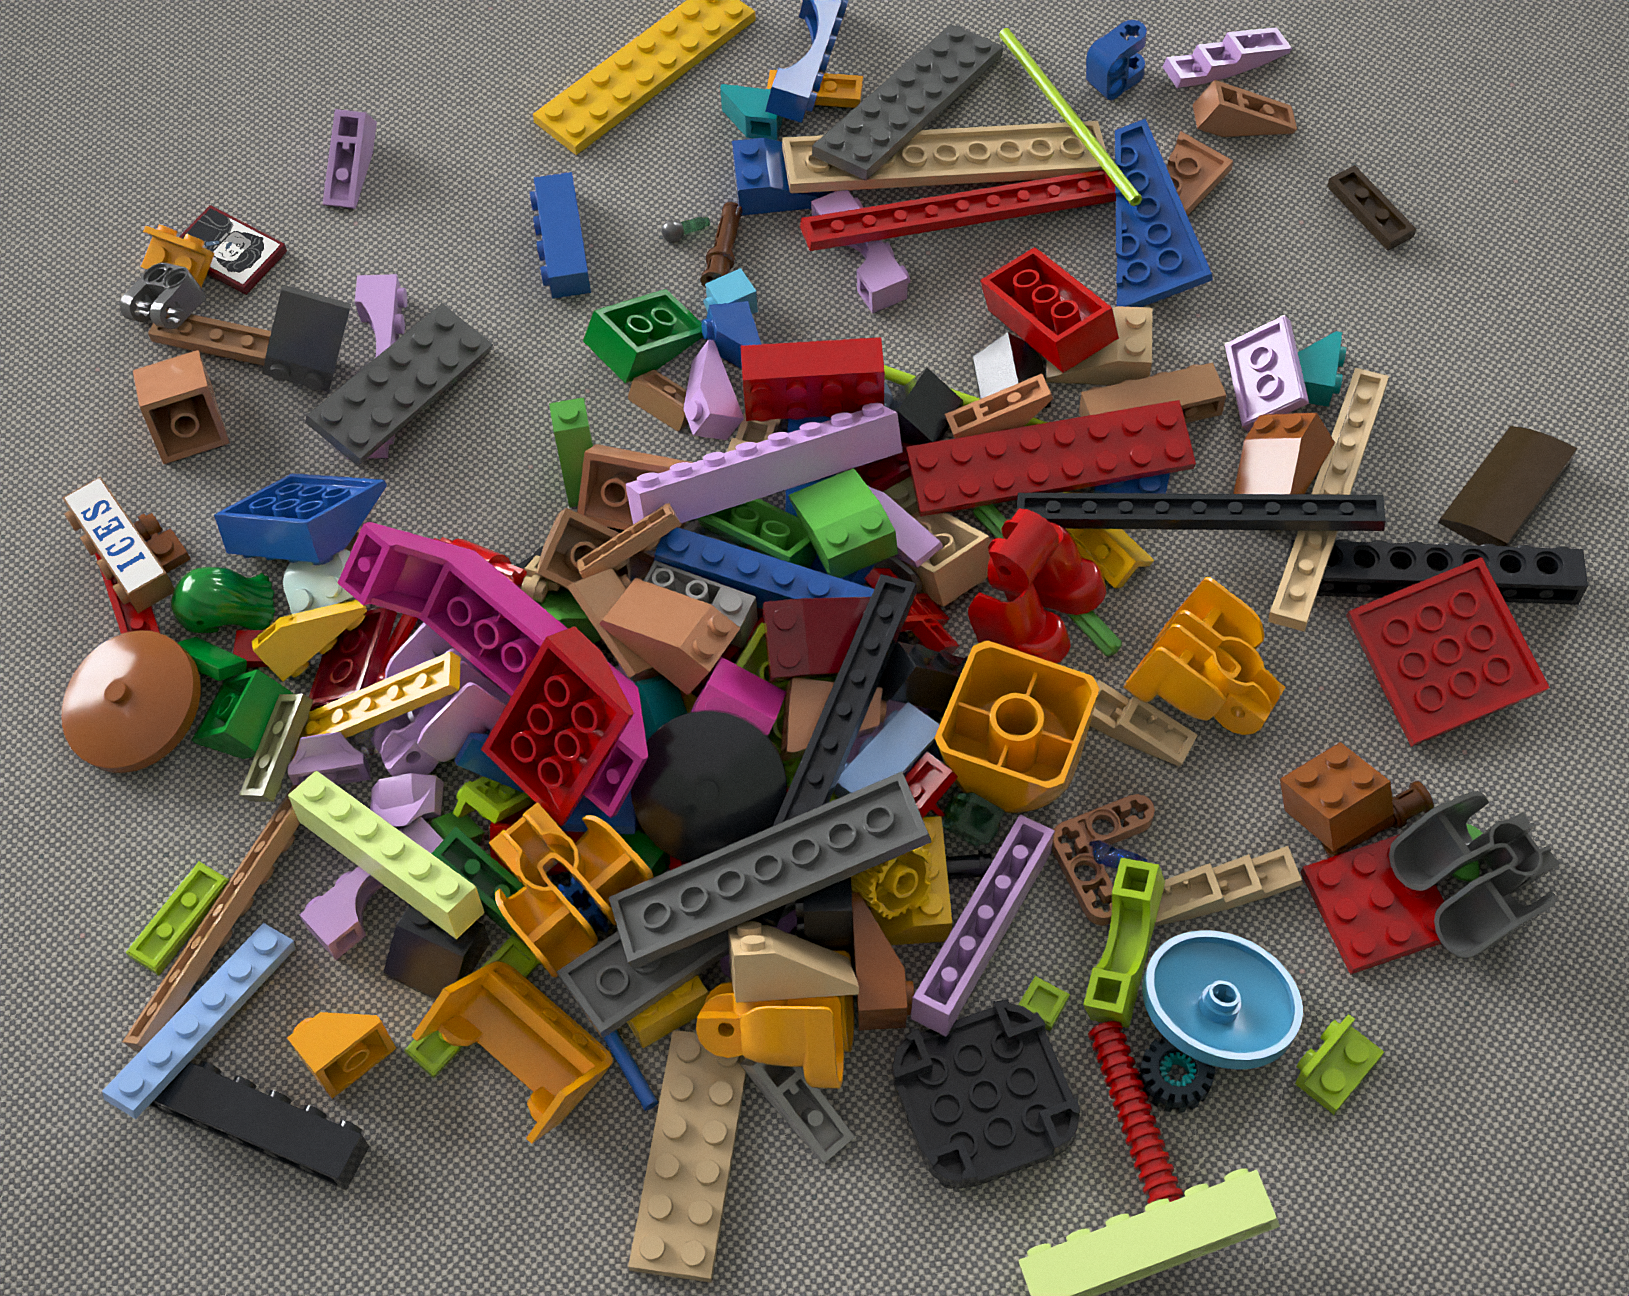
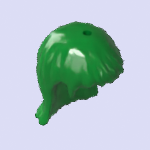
(222, 597)

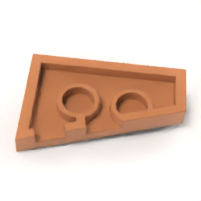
(1195, 170)

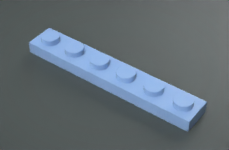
(198, 1021)

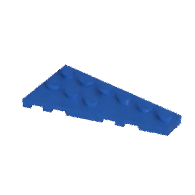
(1154, 239)

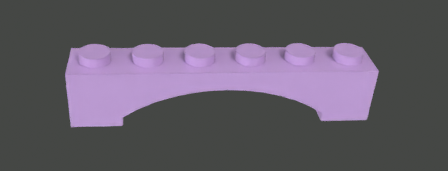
(380, 304)

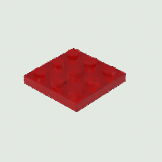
(1369, 908)

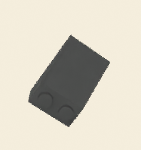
(306, 338)

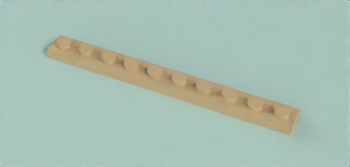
(1336, 476)

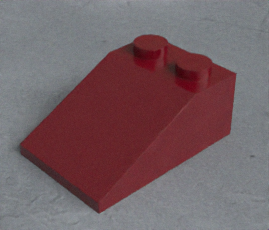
(810, 635)

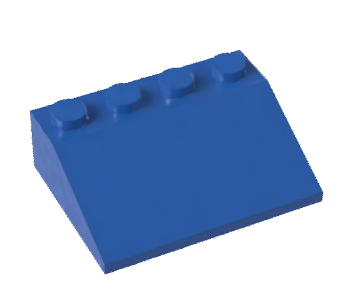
(299, 517)

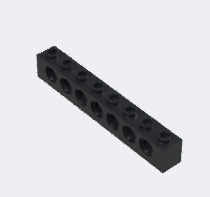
(1525, 584)

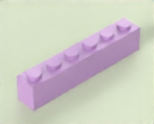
(982, 925)

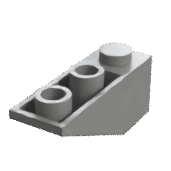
(734, 604)

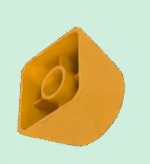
(1016, 727)

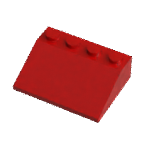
(560, 723)

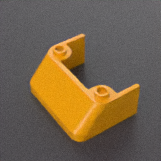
(525, 1035)

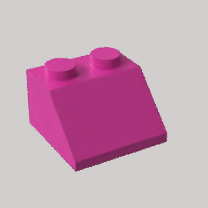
(740, 693)

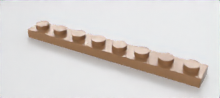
(216, 926)

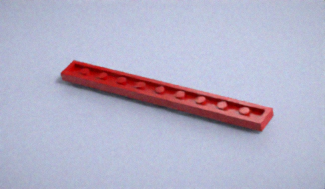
(957, 210)

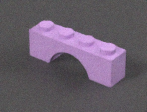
(880, 277)
(338, 914)

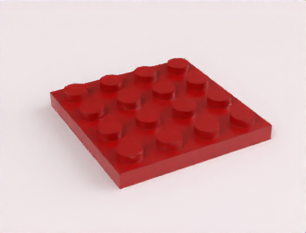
(1447, 651)

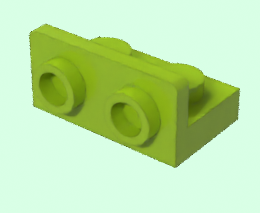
(490, 799)
(1338, 1064)

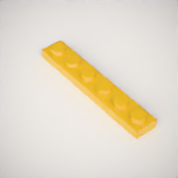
(386, 698)

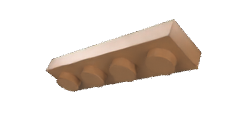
(215, 338)

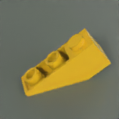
(300, 636)

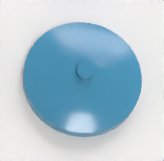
(1222, 999)

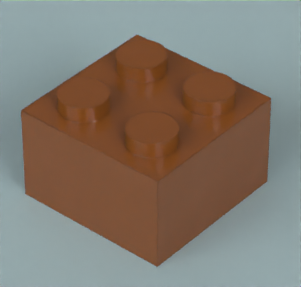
(1337, 796)

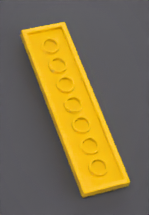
(641, 70)

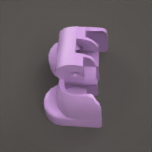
(438, 729)

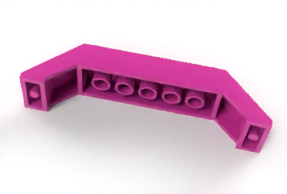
(484, 621)

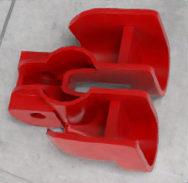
(1035, 569)

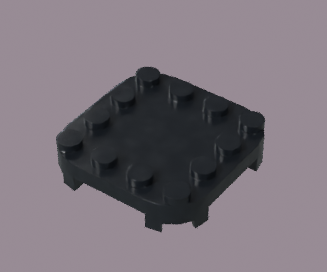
(985, 1096)

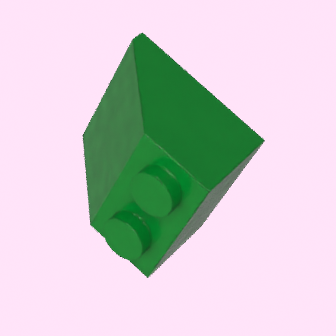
(239, 714)

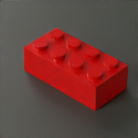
(1049, 309)
(811, 378)

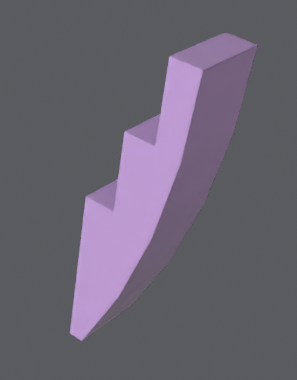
(1233, 56)

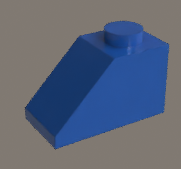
(730, 328)

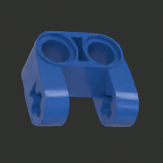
(1113, 58)

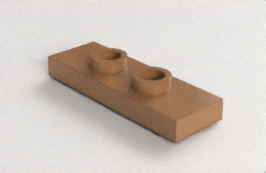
(640, 536)

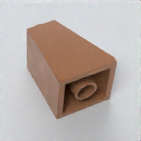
(180, 407)

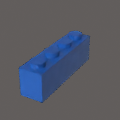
(561, 235)

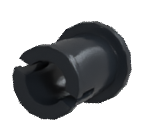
(968, 865)

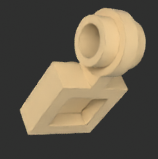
(534, 585)

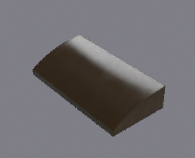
(1508, 487)

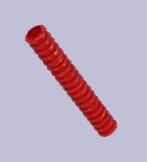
(1134, 1112)

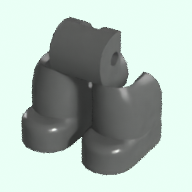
(1484, 908)

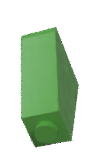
(572, 440)

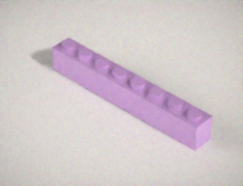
(769, 465)

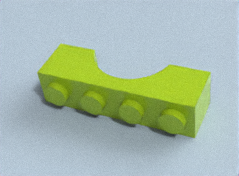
(1118, 975)

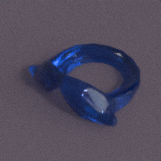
(1114, 855)

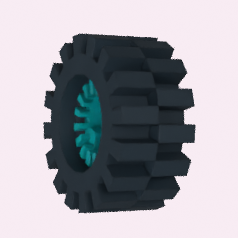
(1193, 1086)

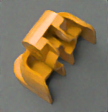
(1210, 662)
(539, 910)
(781, 1032)

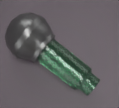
(674, 230)

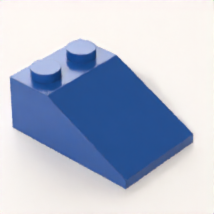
(763, 178)

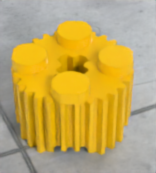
(896, 883)

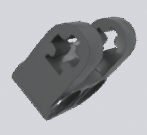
(163, 288)

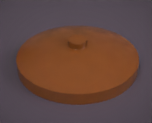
(131, 701)

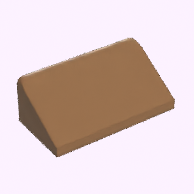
(660, 398)

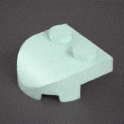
(315, 585)

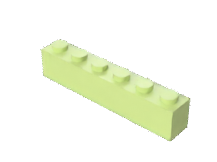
(387, 854)
(1152, 1240)

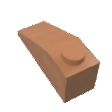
(1238, 112)
(1001, 410)

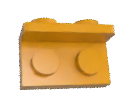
(177, 251)

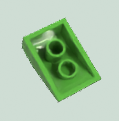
(845, 523)

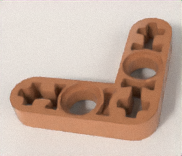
(1081, 829)

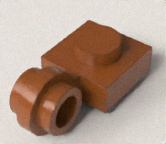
(165, 545)

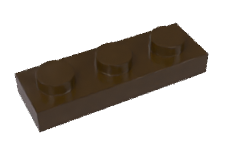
(1371, 207)

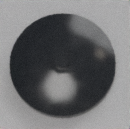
(708, 783)

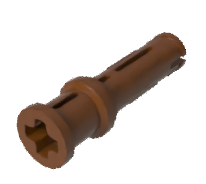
(720, 256)
(1405, 805)

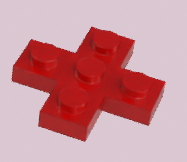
(924, 618)

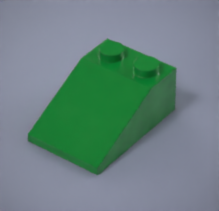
(641, 333)

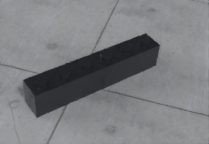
(264, 1123)

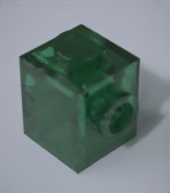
(972, 818)

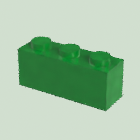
(481, 870)

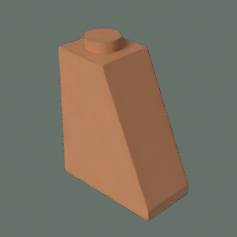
(803, 708)

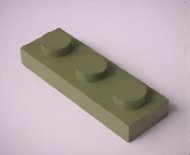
(276, 748)

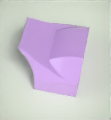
(331, 757)
(406, 798)

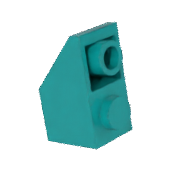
(747, 111)
(1320, 366)

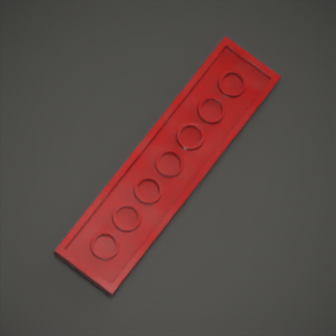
(1050, 457)

